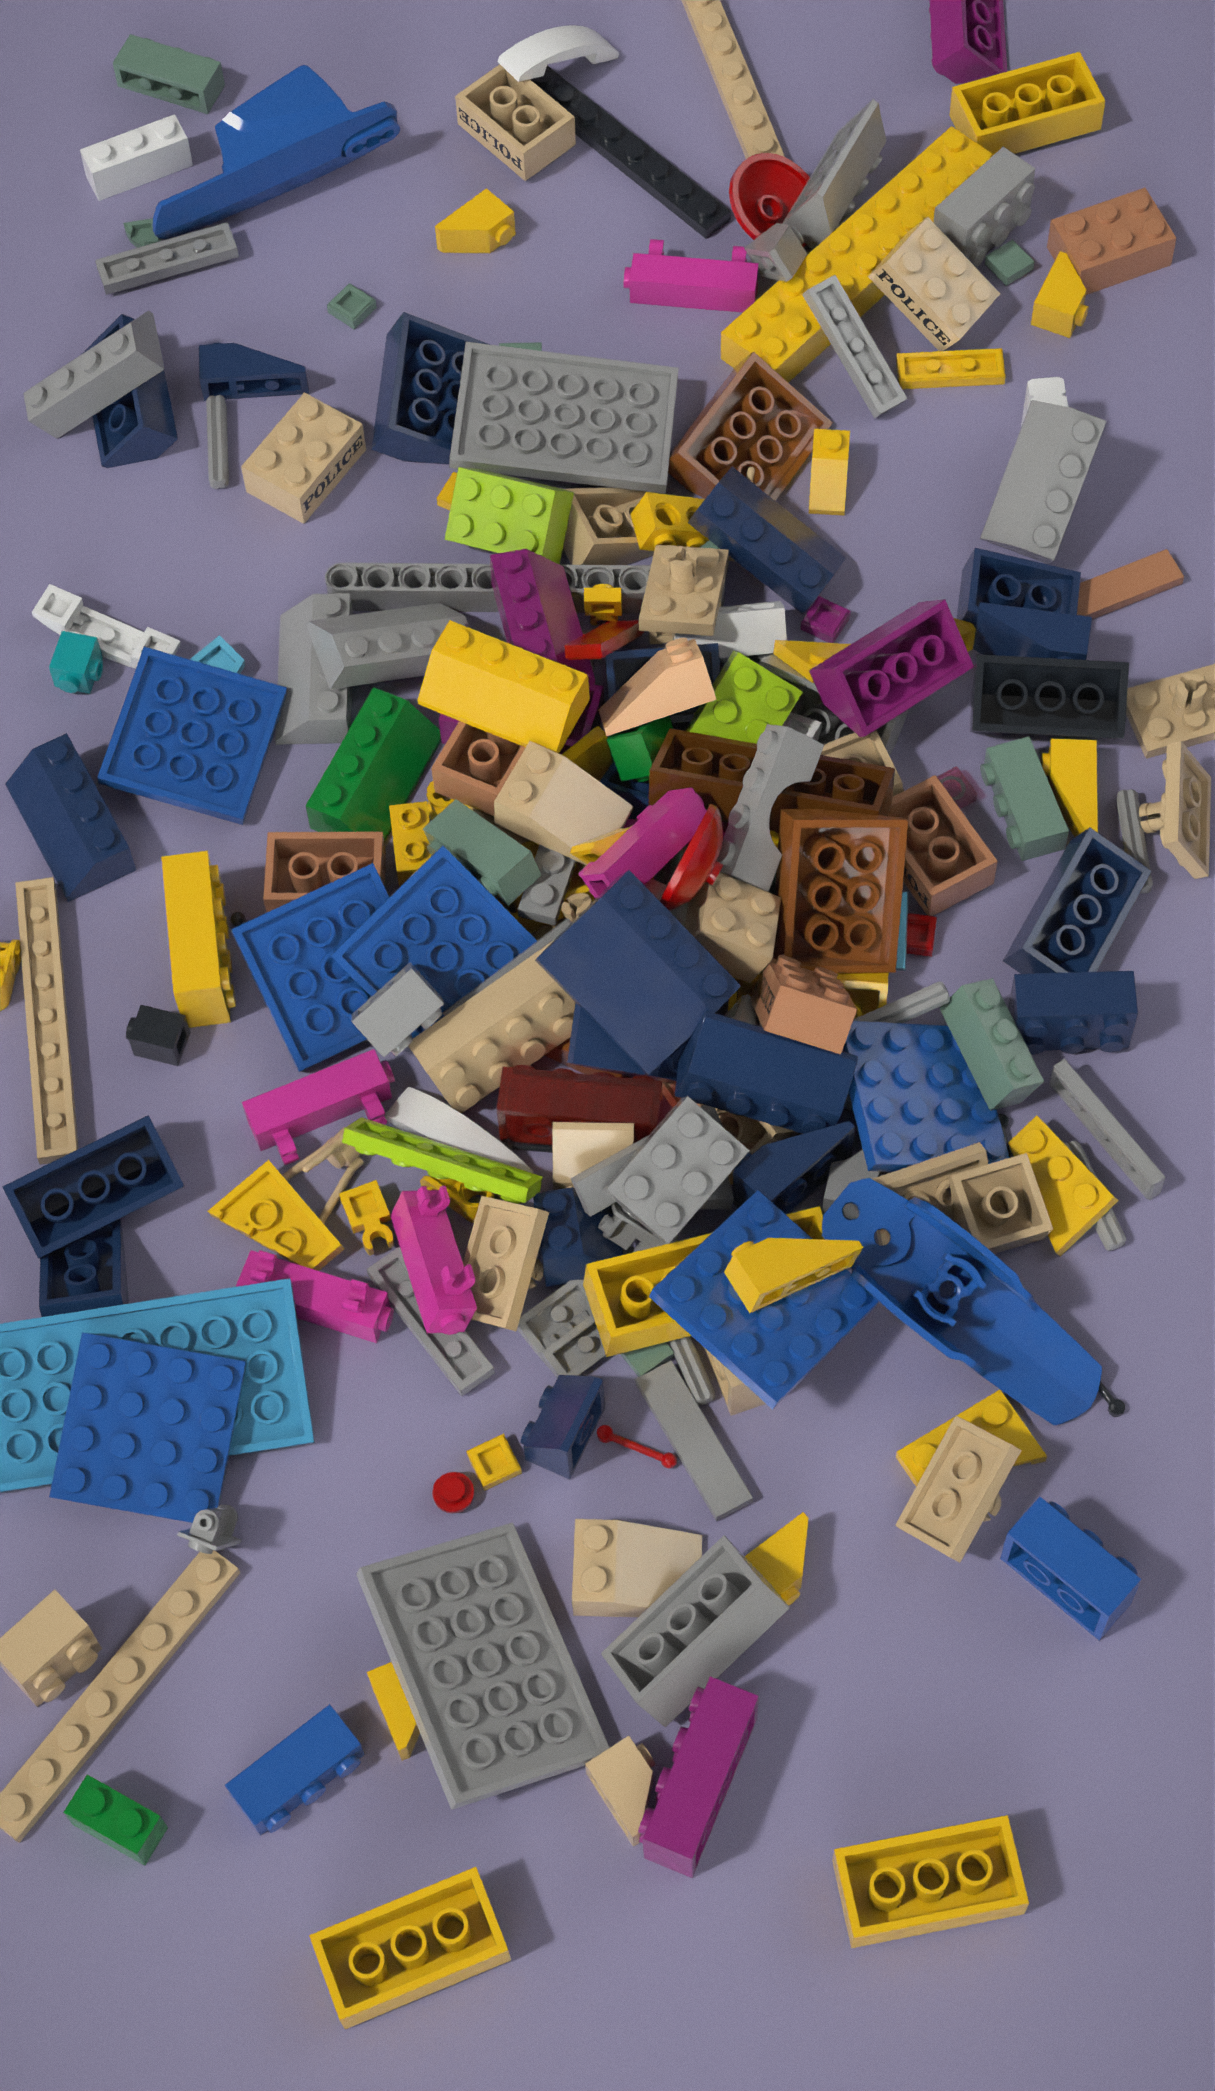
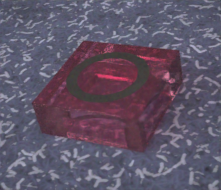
(958, 787)

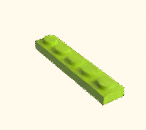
(442, 1160)

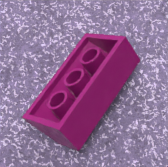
(968, 39)
(536, 606)
(893, 667)

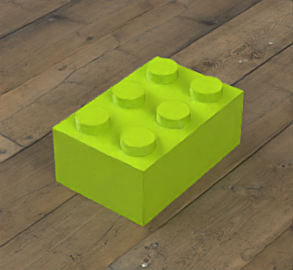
(508, 514)
(745, 702)

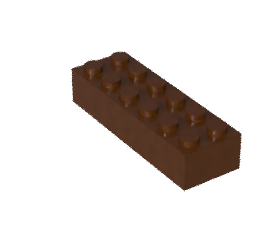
(718, 766)

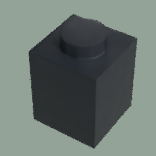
(158, 1035)

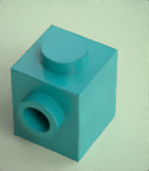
(76, 662)

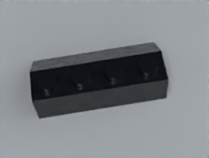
(1049, 696)

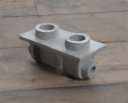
(624, 1228)
(212, 1529)

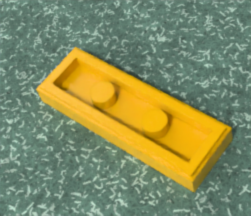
(950, 368)

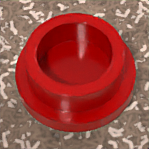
(453, 1492)

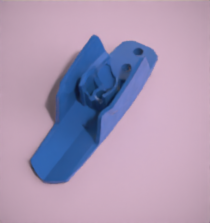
(276, 145)
(963, 1300)

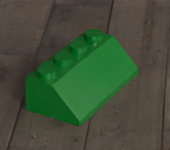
(374, 767)

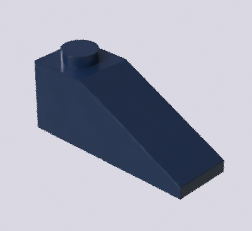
(247, 373)

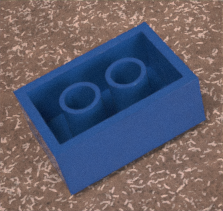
(1070, 1567)

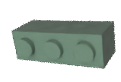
(169, 74)
(1024, 799)
(484, 850)
(991, 1044)

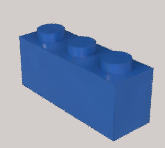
(296, 1771)

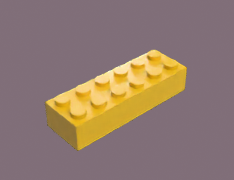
(622, 1285)

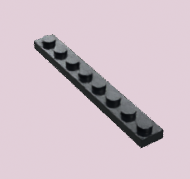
(636, 158)

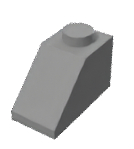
(778, 252)

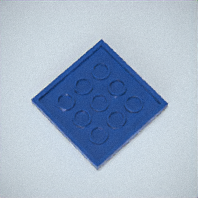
(192, 735)
(440, 925)
(294, 966)
(916, 1096)
(778, 1342)
(147, 1428)

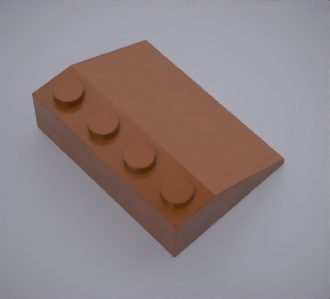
(746, 424)
(840, 889)

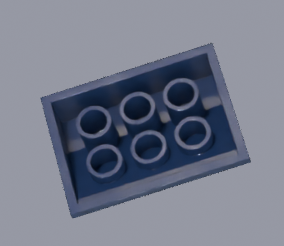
(419, 390)
(637, 972)

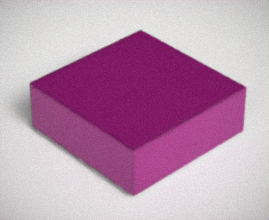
(825, 620)

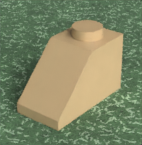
(624, 1783)

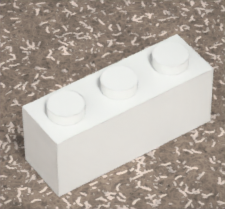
(136, 157)
(746, 629)

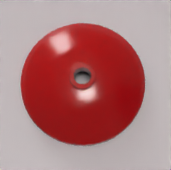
(765, 191)
(698, 862)

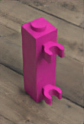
(692, 281)
(649, 842)
(318, 1101)
(434, 1261)
(324, 1298)

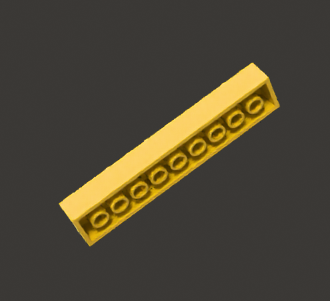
(781, 322)

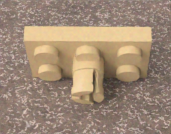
(684, 590)
(1173, 710)
(1183, 810)
(931, 1180)
(504, 1259)
(958, 1489)

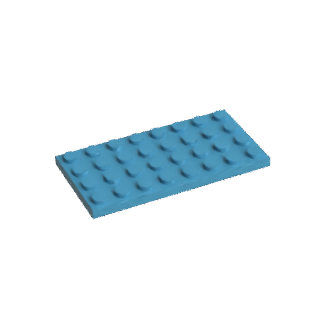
(235, 1323)

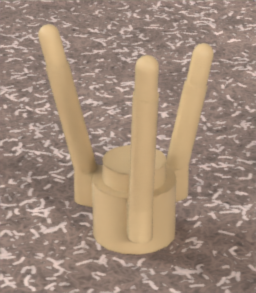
(338, 1155)

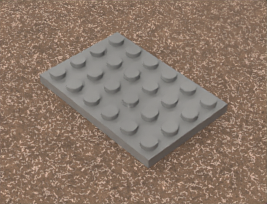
(564, 417)
(482, 1664)

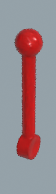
(605, 1435)

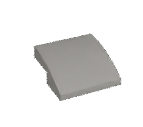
(563, 1331)

